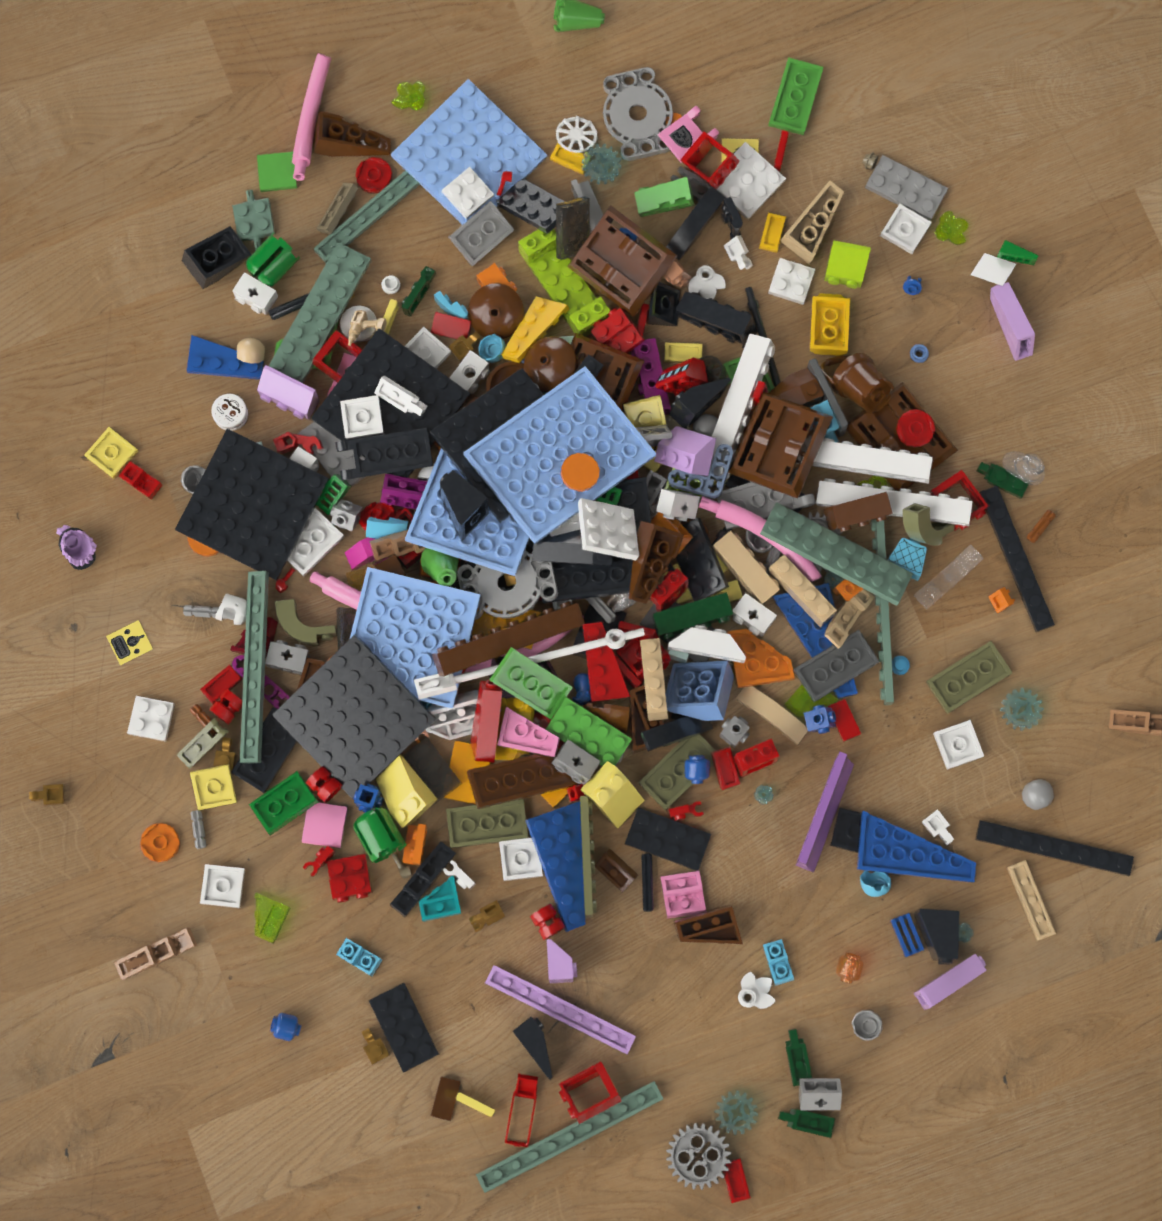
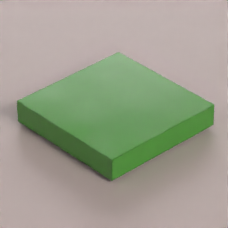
(276, 172)

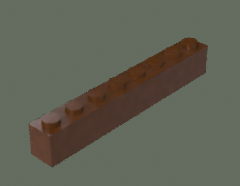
(500, 639)

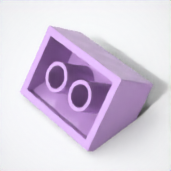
(287, 393)
(686, 451)
(559, 964)

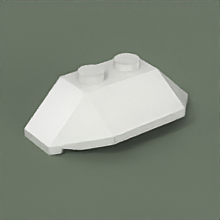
(708, 643)
(454, 721)

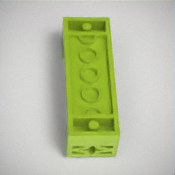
(561, 282)

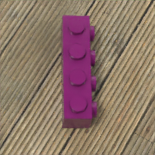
(650, 372)
(402, 491)

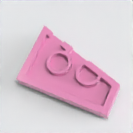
(526, 736)

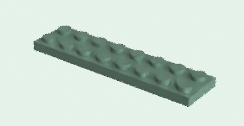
(320, 312)
(836, 554)

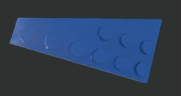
(900, 852)

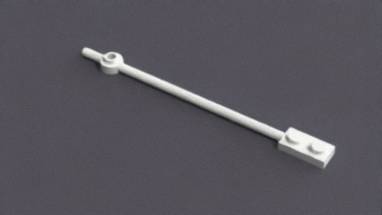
(437, 684)

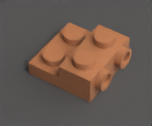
(676, 274)

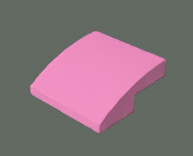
(324, 825)
(683, 894)

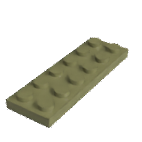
(588, 864)

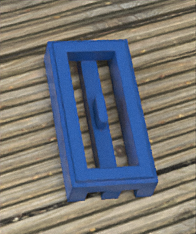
(901, 919)

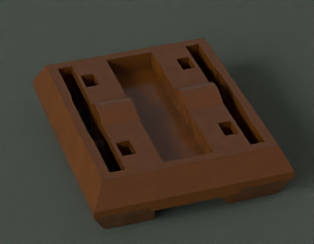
(622, 261)
(612, 360)
(886, 434)
(779, 444)

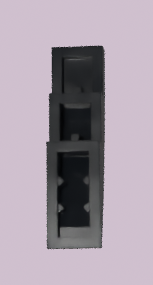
(695, 223)
(674, 732)
(422, 879)

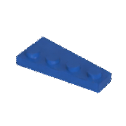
(219, 360)

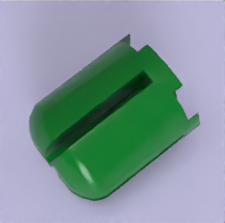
(264, 256)
(378, 834)

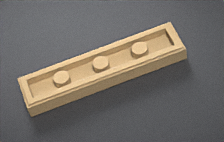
(1031, 900)

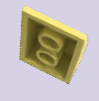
(404, 792)
(613, 794)

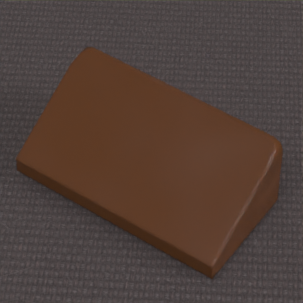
(616, 870)
(445, 1098)

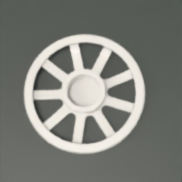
(576, 134)

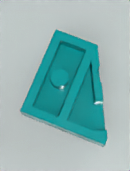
(441, 902)

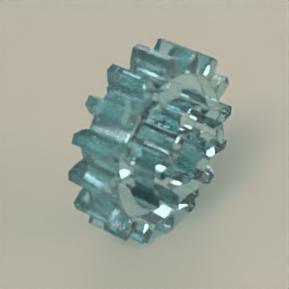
(593, 166)
(1027, 714)
(727, 1108)

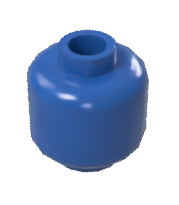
(697, 769)
(285, 1026)

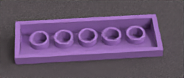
(825, 813)

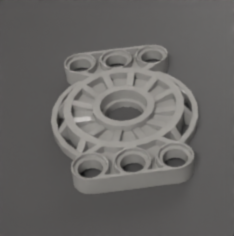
(632, 132)
(527, 585)

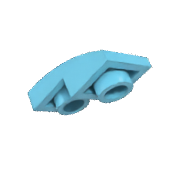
(451, 309)
(379, 528)
(359, 957)
(778, 962)

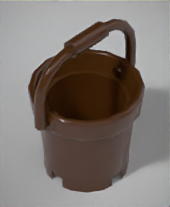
(859, 381)

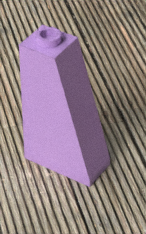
(1013, 321)
(950, 981)

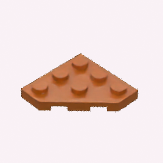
(762, 661)

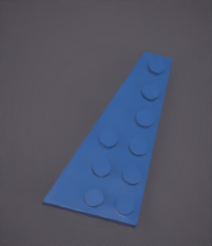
(810, 633)
(559, 849)

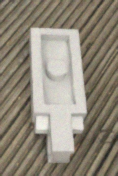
(399, 396)

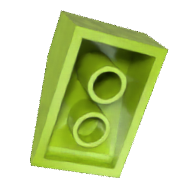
(847, 264)

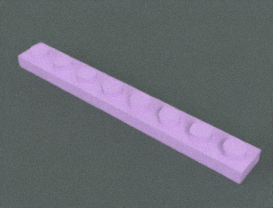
(560, 1009)

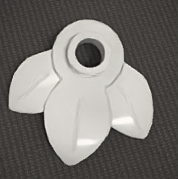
(706, 286)
(757, 989)

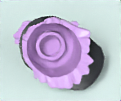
(76, 547)

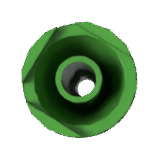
(576, 16)
(439, 566)

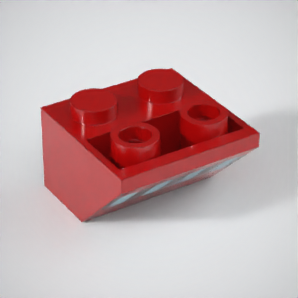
(682, 376)

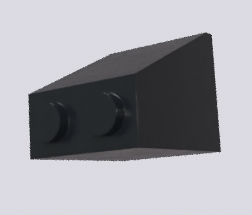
(463, 503)
(940, 933)

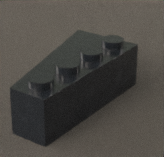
(716, 317)

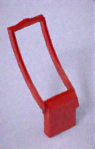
(526, 1088)

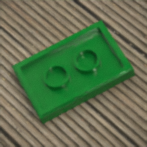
(283, 803)

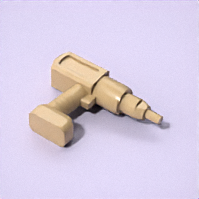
(360, 322)

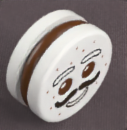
(230, 412)

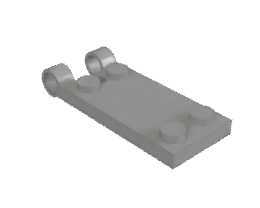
(762, 499)

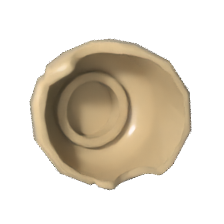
(250, 350)

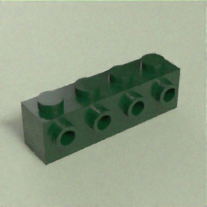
(699, 612)

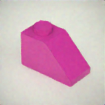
(360, 554)

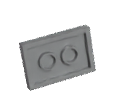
(481, 233)

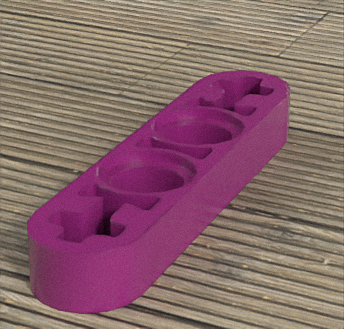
(267, 681)

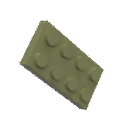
(969, 677)
(667, 779)
(486, 825)

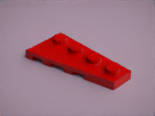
(603, 670)

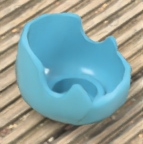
(491, 348)
(875, 883)

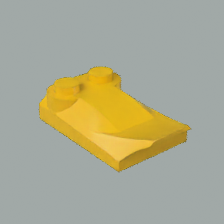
(829, 324)
(520, 708)

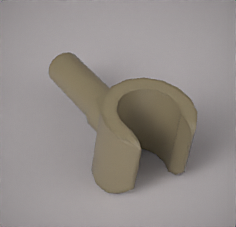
(405, 872)

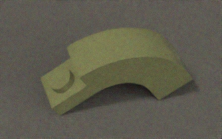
(919, 528)
(288, 618)

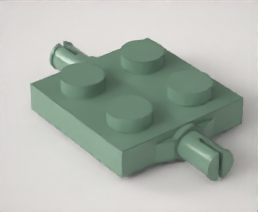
(253, 219)

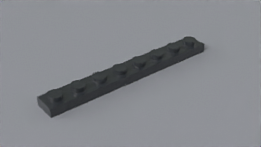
(1017, 560)
(1054, 848)

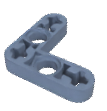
(706, 482)

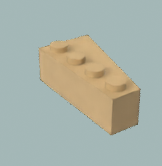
(812, 224)

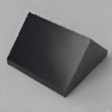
(663, 305)

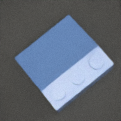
(700, 689)

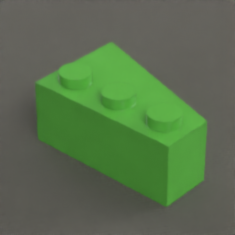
(664, 197)

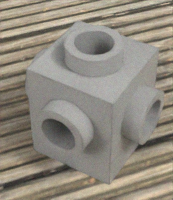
(345, 514)
(732, 737)

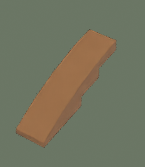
(393, 544)
(1136, 722)
(155, 953)

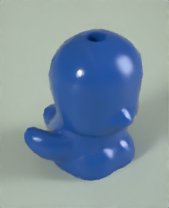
(582, 687)

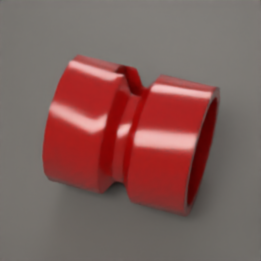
(220, 707)
(328, 789)
(544, 915)

